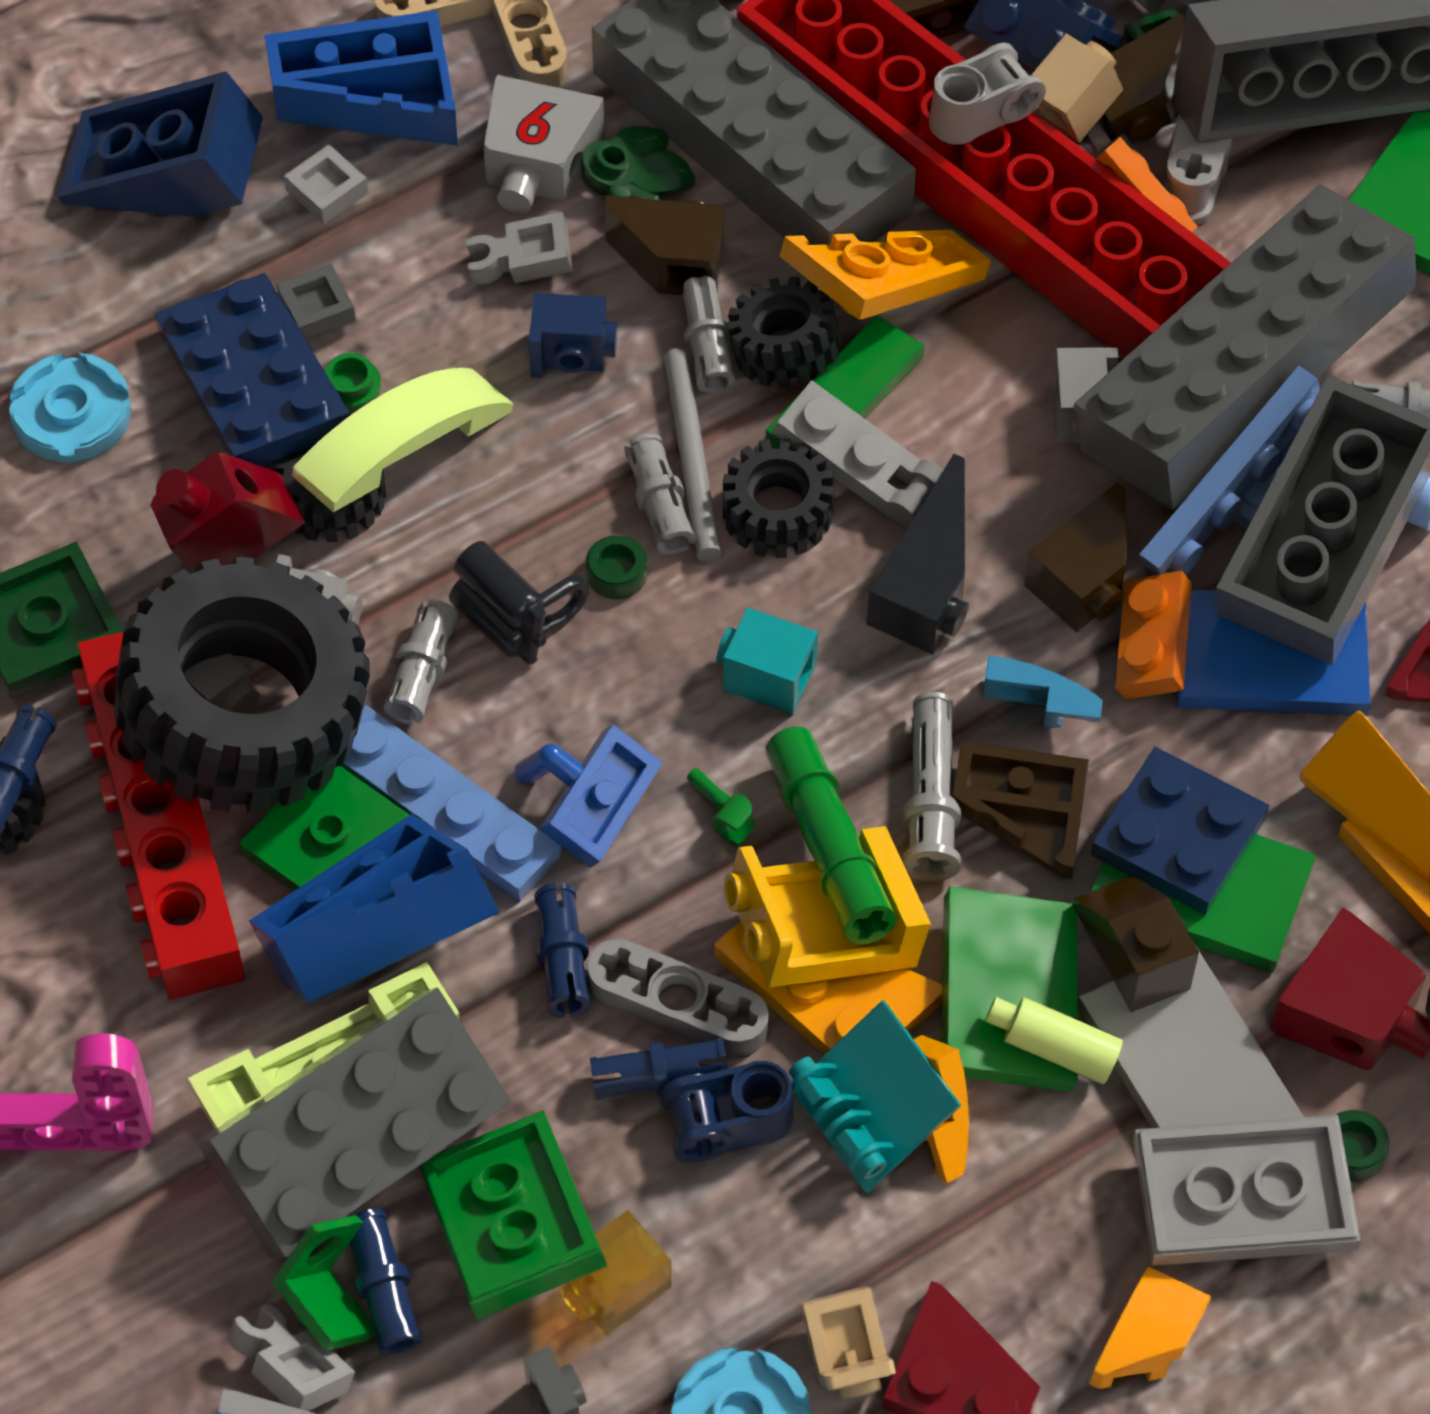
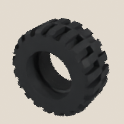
(256, 616)

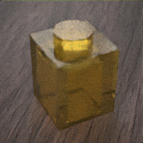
(634, 1276)

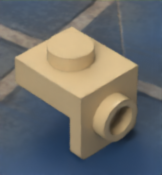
(846, 1342)

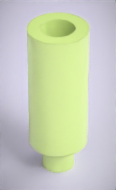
(1056, 1037)

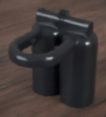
(507, 605)

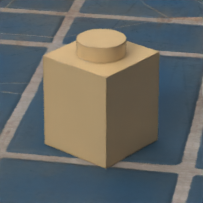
(1078, 86)

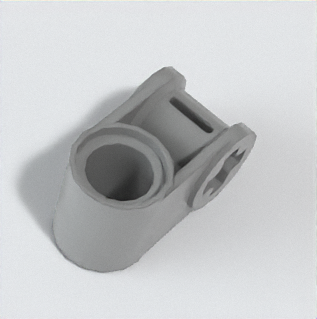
(981, 95)
(1196, 170)

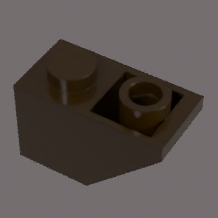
(666, 239)

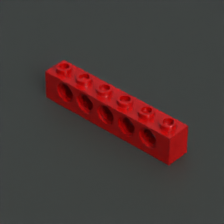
(189, 955)

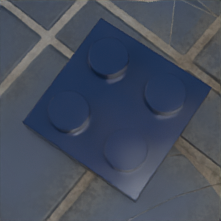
(1180, 830)

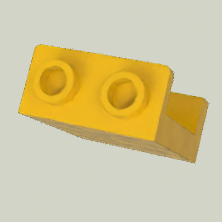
(795, 926)

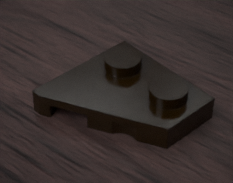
(1024, 800)

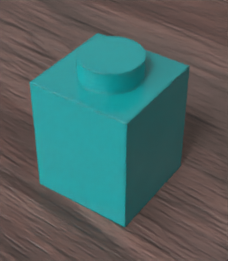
(768, 660)

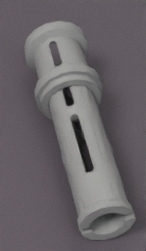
(931, 810)

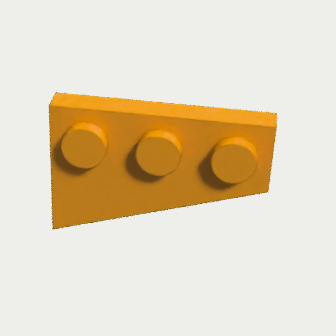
(889, 273)
(832, 1007)

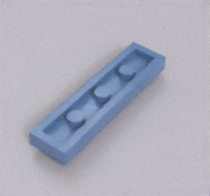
(1219, 494)
(422, 784)

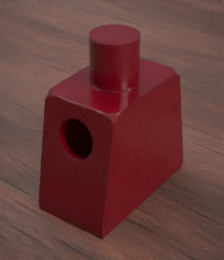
(223, 510)
(1354, 997)

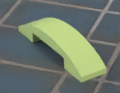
(394, 425)
(242, 1080)

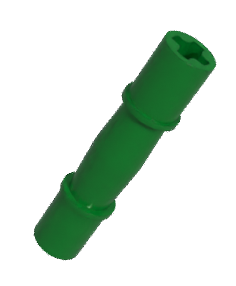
(830, 835)

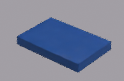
(1251, 672)

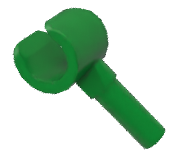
(734, 816)

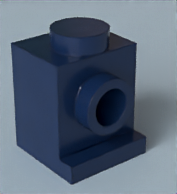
(570, 333)

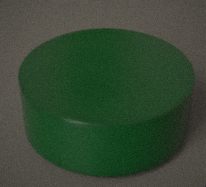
(616, 567)
(1364, 1144)

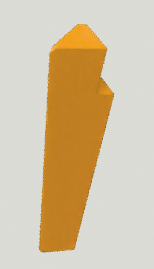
(1383, 808)

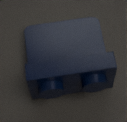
(1039, 25)

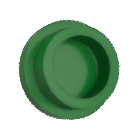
(354, 379)

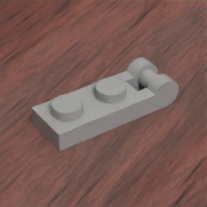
(858, 453)

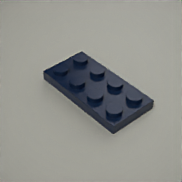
(252, 371)

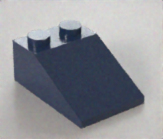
(165, 150)

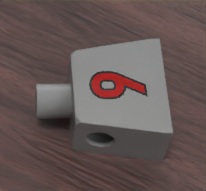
(537, 140)

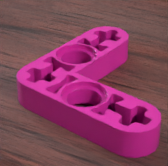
(105, 1114)

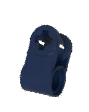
(723, 1110)

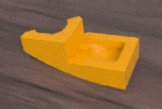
(950, 1139)
(1151, 1329)

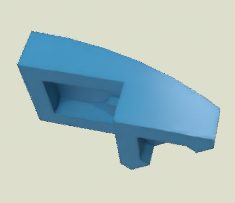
(1030, 684)

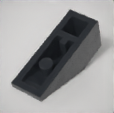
(924, 578)

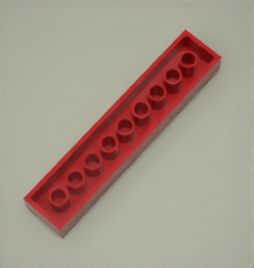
(1014, 190)

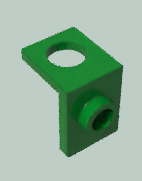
(315, 1291)

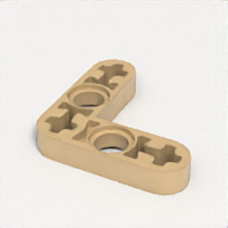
(517, 41)

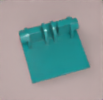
(874, 1095)

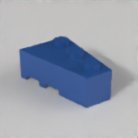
(366, 78)
(373, 909)

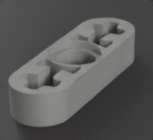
(666, 971)

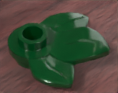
(635, 165)

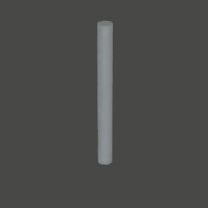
(692, 455)

